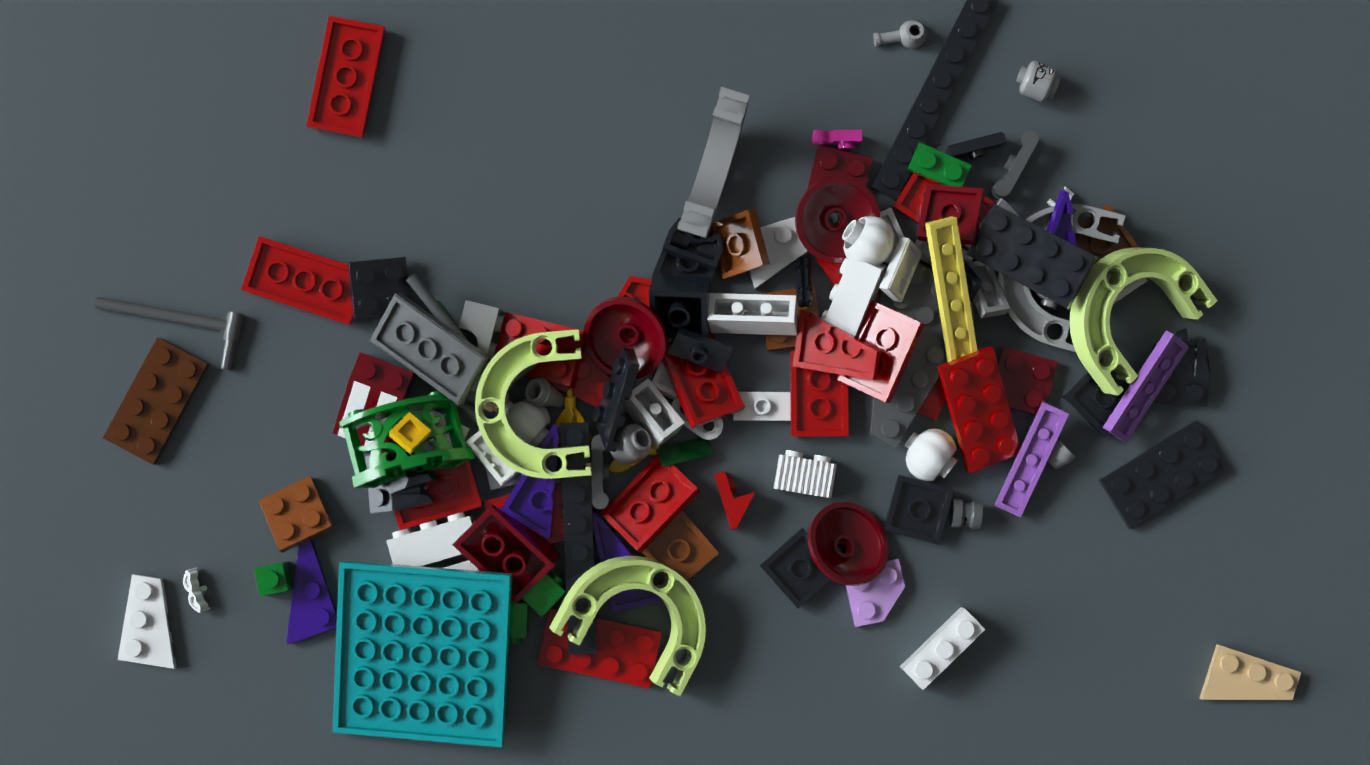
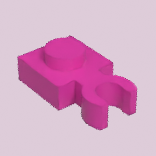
(842, 138)

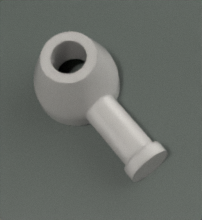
(903, 35)
(1060, 455)

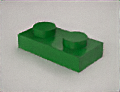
(938, 166)

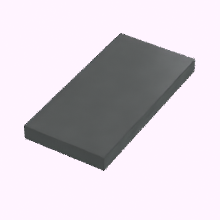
(429, 348)

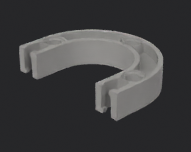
(716, 162)
(1023, 308)

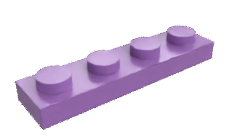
(1146, 386)
(1031, 459)

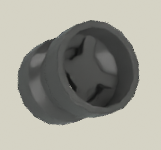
(966, 514)

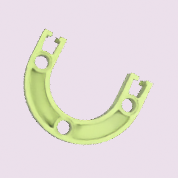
(1095, 299)
(498, 431)
(637, 572)

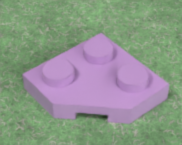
(874, 600)

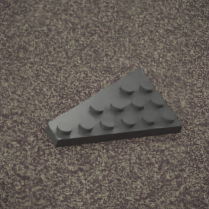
(920, 302)

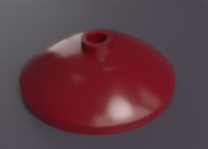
(829, 196)
(608, 333)
(859, 537)

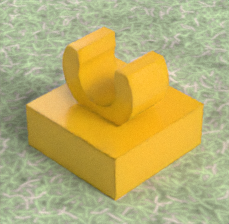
(410, 433)

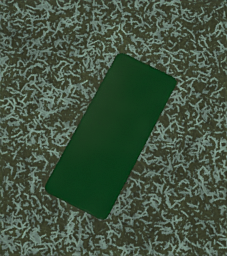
(684, 451)

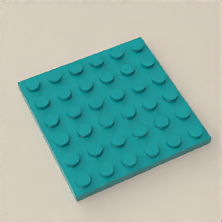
(422, 653)

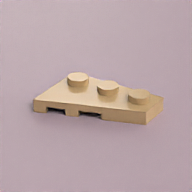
(1246, 677)

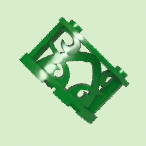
(384, 471)

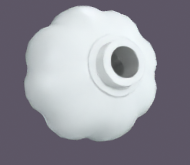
(869, 240)
(529, 421)
(930, 454)

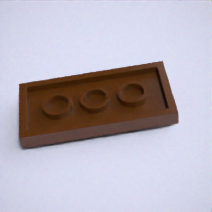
(156, 401)

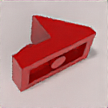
(733, 507)

